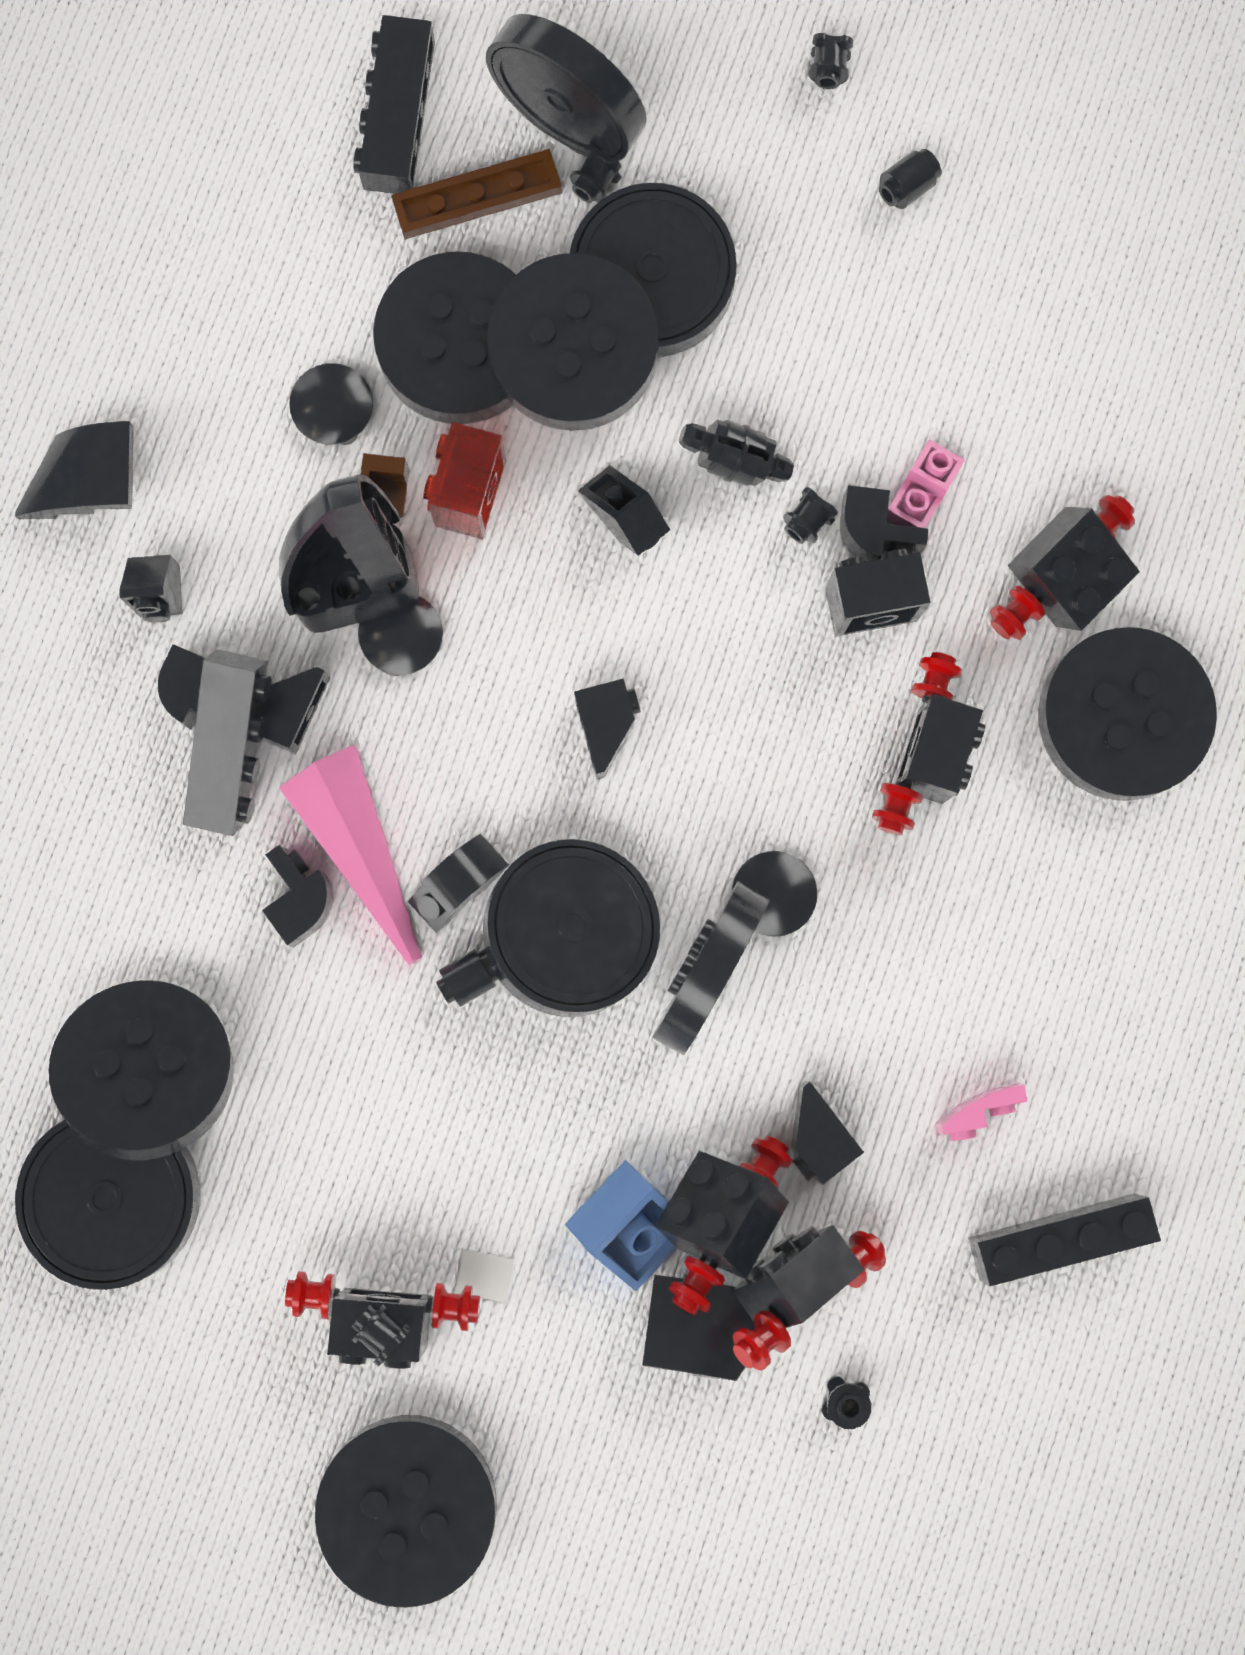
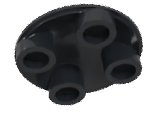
(331, 404)
(402, 640)
(788, 886)

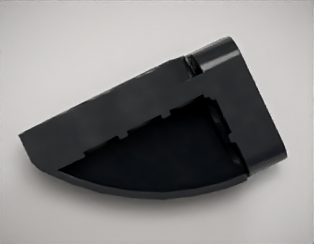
(344, 547)

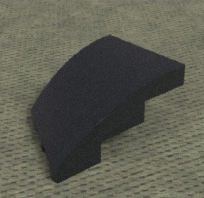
(83, 472)
(697, 1342)

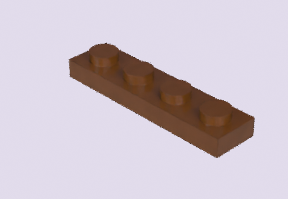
(477, 194)

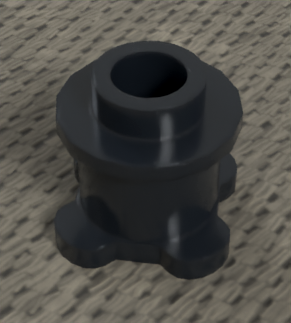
(830, 60)
(595, 175)
(809, 517)
(379, 1333)
(840, 1392)

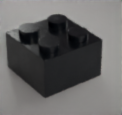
(877, 592)

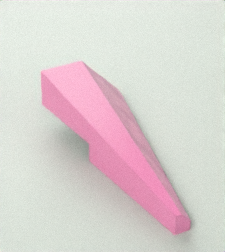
(341, 815)

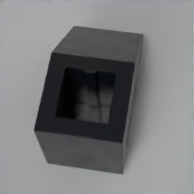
(152, 587)

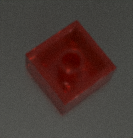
(465, 480)

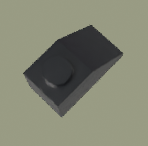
(625, 510)
(292, 708)
(606, 721)
(820, 1138)

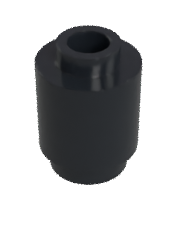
(909, 178)
(467, 978)

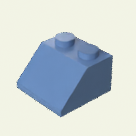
(620, 1226)

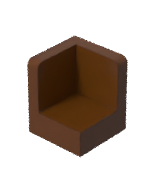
(390, 475)

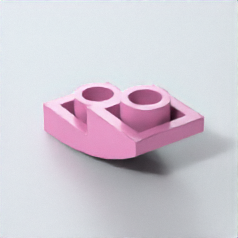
(925, 486)
(970, 1115)

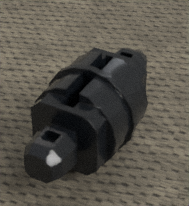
(736, 453)

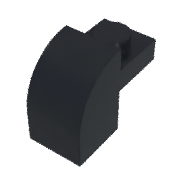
(865, 525)
(180, 684)
(457, 882)
(307, 902)

